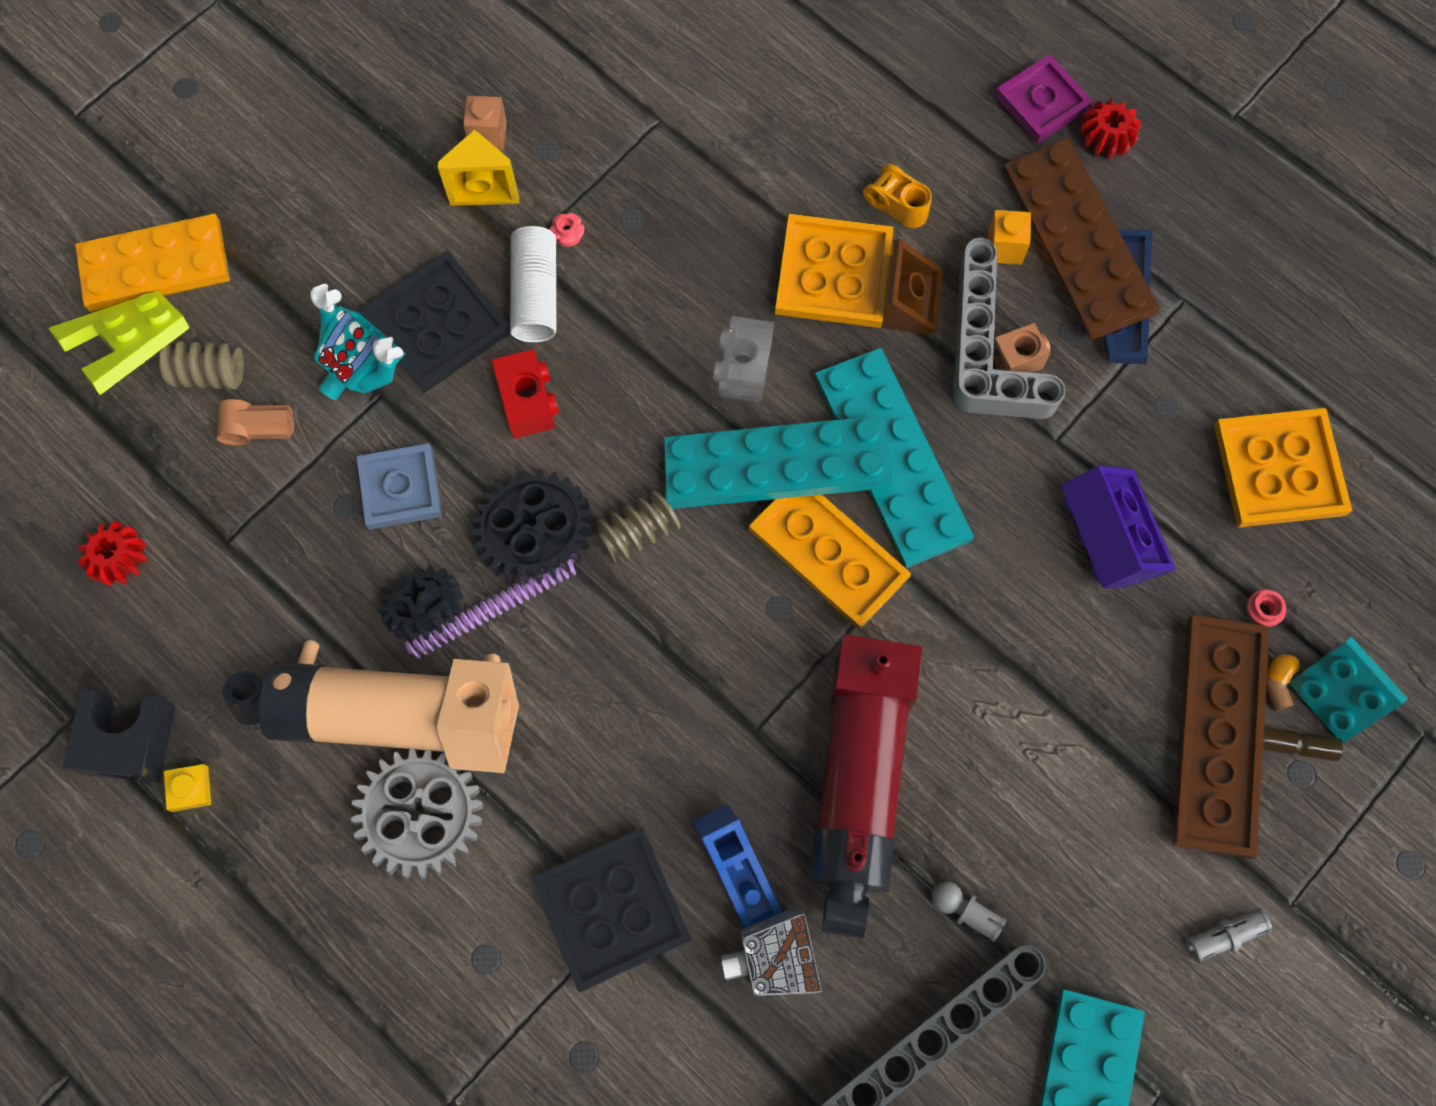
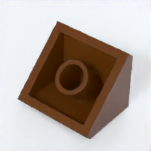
(912, 291)

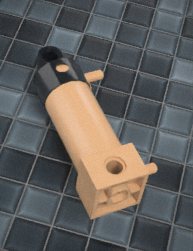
(460, 714)

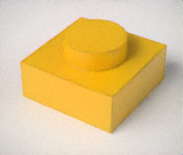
(187, 788)

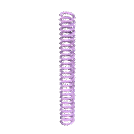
(485, 609)

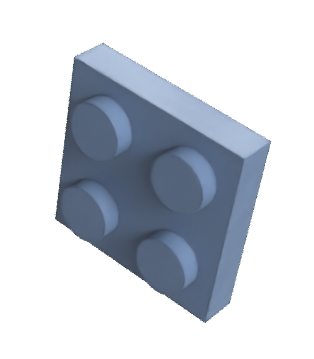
(399, 486)

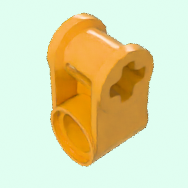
(894, 194)

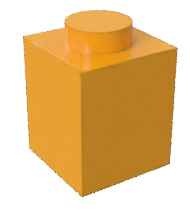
(1010, 235)

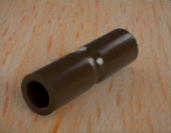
(1304, 744)

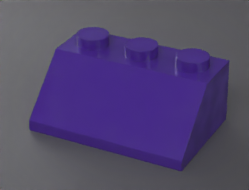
(1117, 527)

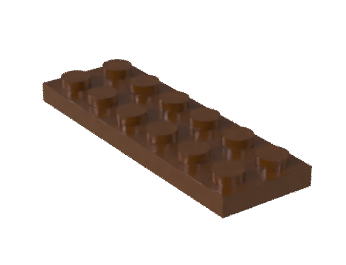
(1081, 239)
(1221, 737)

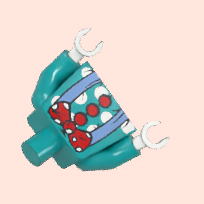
(351, 348)

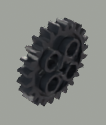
(551, 547)

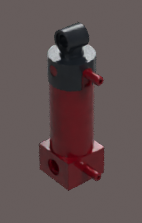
(862, 778)

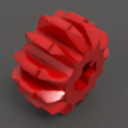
(1110, 128)
(101, 547)

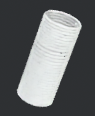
(533, 284)

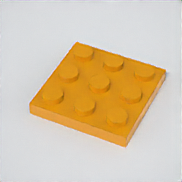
(834, 271)
(1282, 467)

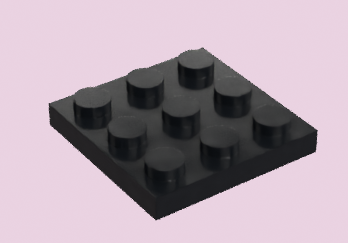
(437, 321)
(611, 910)

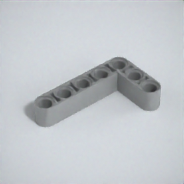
(981, 343)

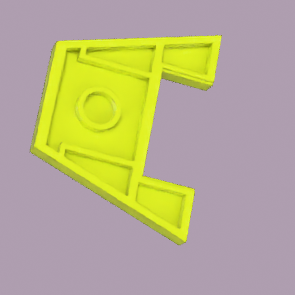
(130, 329)

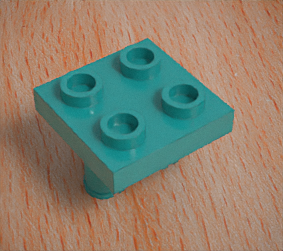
(1347, 690)

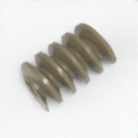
(201, 368)
(636, 525)

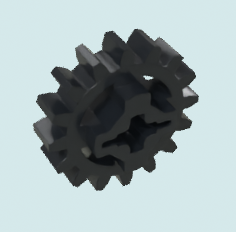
(421, 603)

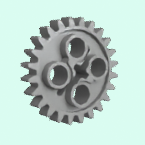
(409, 849)

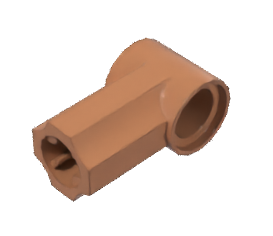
(241, 422)

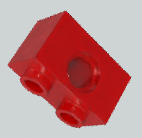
(530, 413)

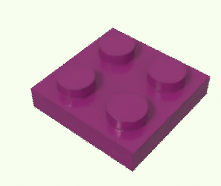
(1043, 98)

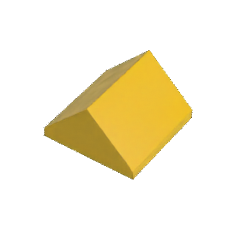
(477, 174)

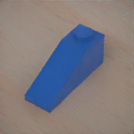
(736, 866)

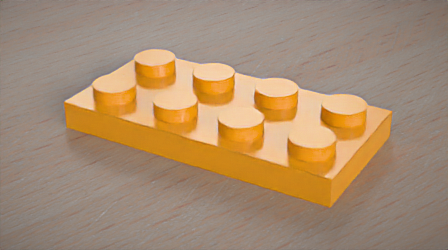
(151, 260)
(831, 555)

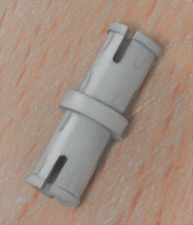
(1228, 935)

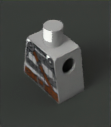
(776, 956)

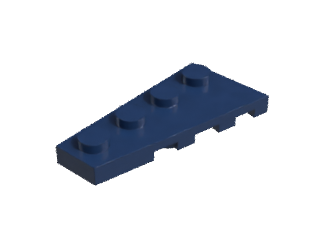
(1131, 342)

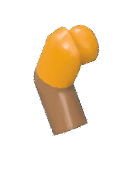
(1278, 676)

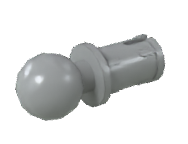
(949, 899)

